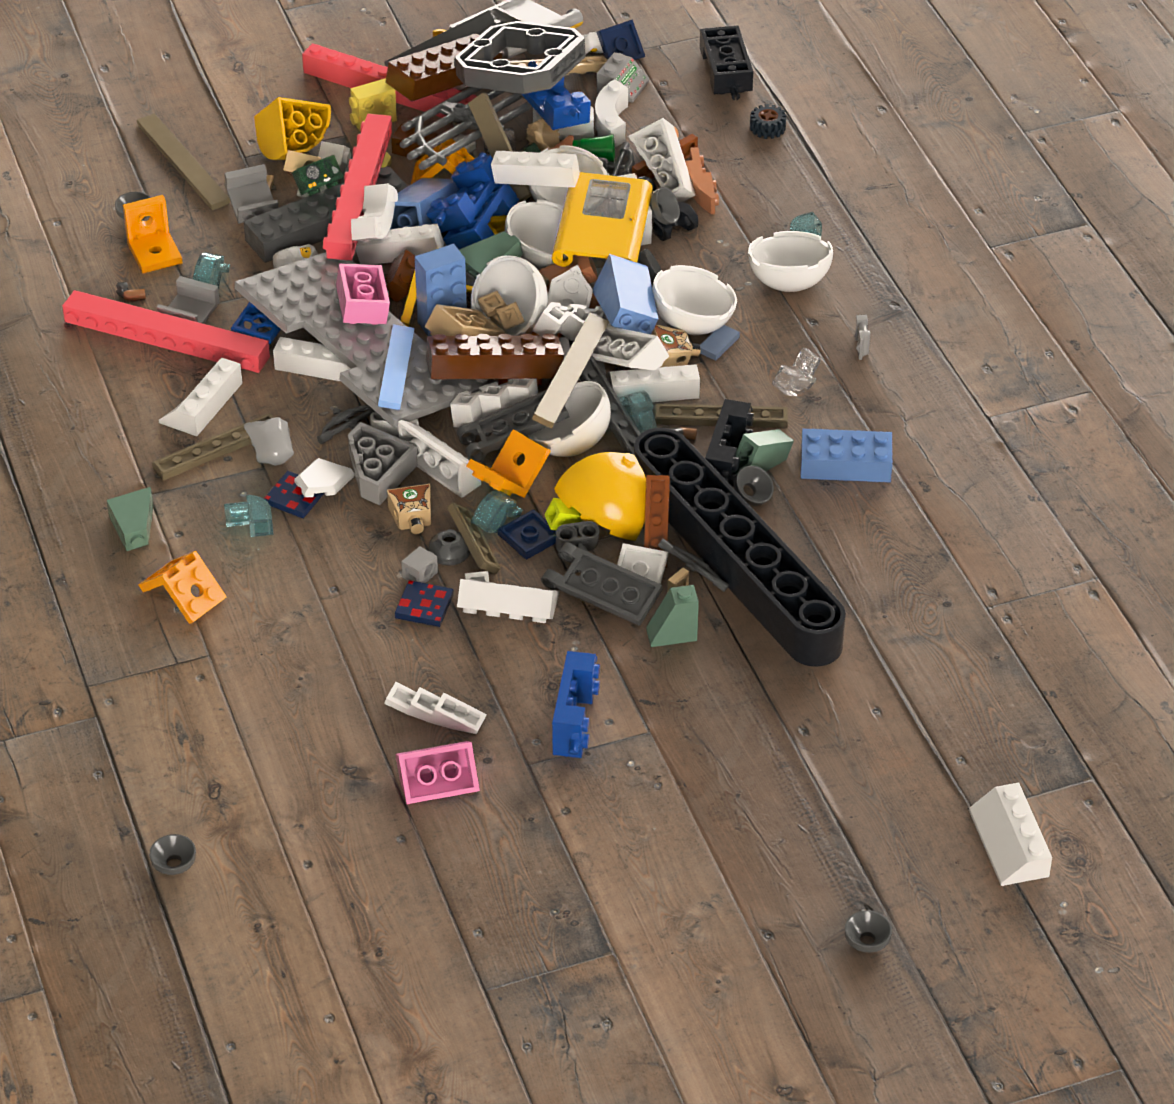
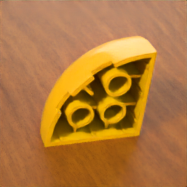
(291, 126)
(607, 491)

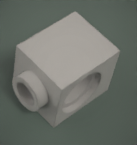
(419, 565)

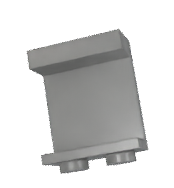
(249, 192)
(193, 300)

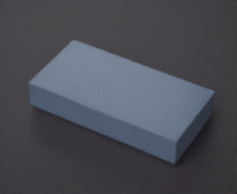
(719, 342)

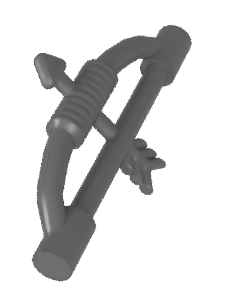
(630, 162)
(343, 416)
(694, 563)

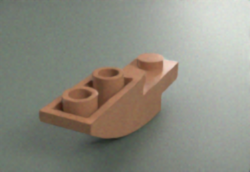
(702, 182)

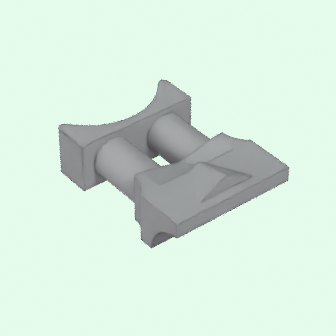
(862, 336)

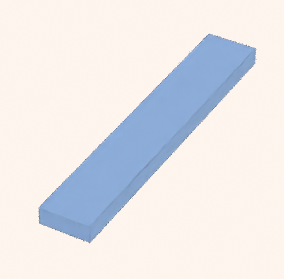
(396, 367)

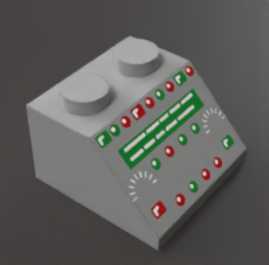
(626, 72)

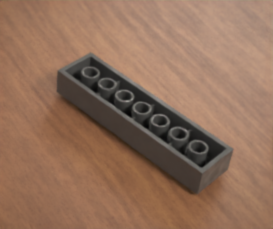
(302, 220)

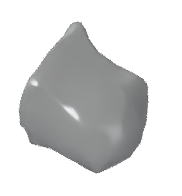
(270, 440)

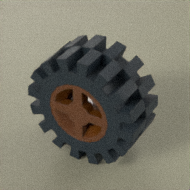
(768, 121)

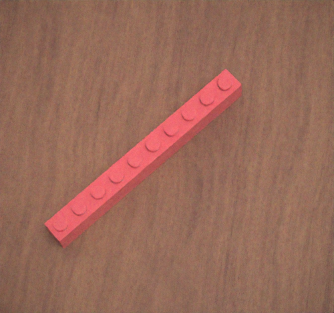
(354, 72)
(362, 172)
(165, 330)

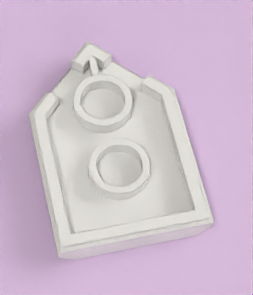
(570, 289)
(323, 477)

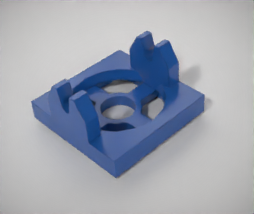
(250, 314)

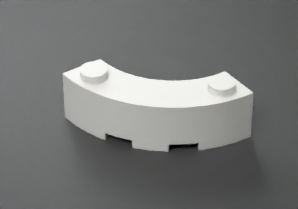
(608, 106)
(378, 213)

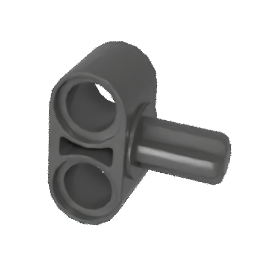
(577, 535)

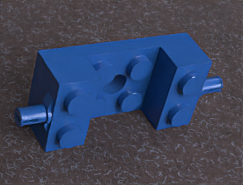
(559, 106)
(475, 186)
(497, 204)
(569, 720)

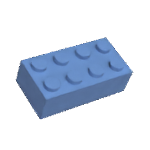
(439, 281)
(846, 455)

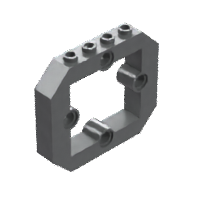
(562, 50)

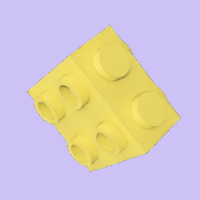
(372, 99)

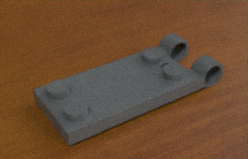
(498, 426)
(604, 584)

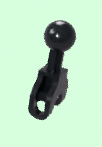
(687, 219)

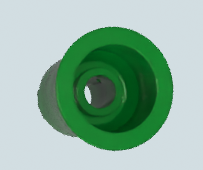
(599, 146)

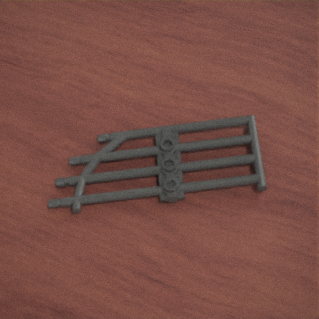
(456, 113)

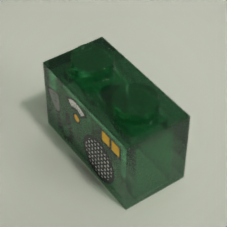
(318, 175)

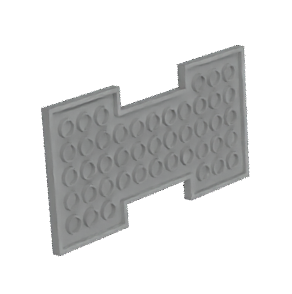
(307, 298)

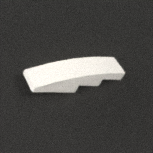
(435, 710)

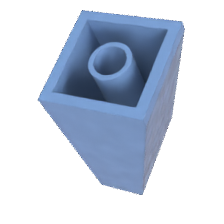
(416, 201)
(626, 295)

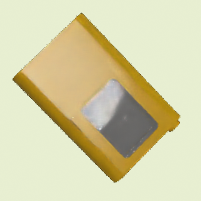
(599, 216)

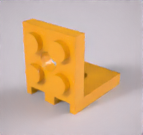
(452, 161)
(150, 235)
(505, 472)
(178, 579)

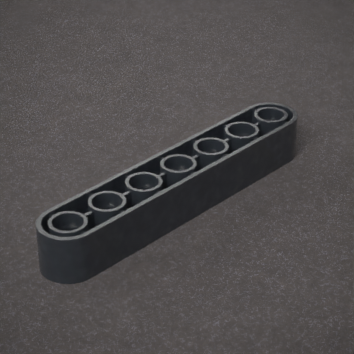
(745, 550)

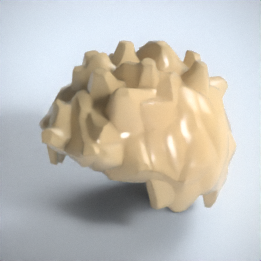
(542, 135)

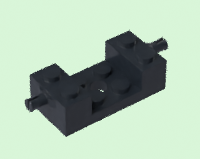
(727, 60)
(731, 425)

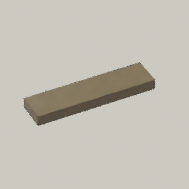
(473, 538)

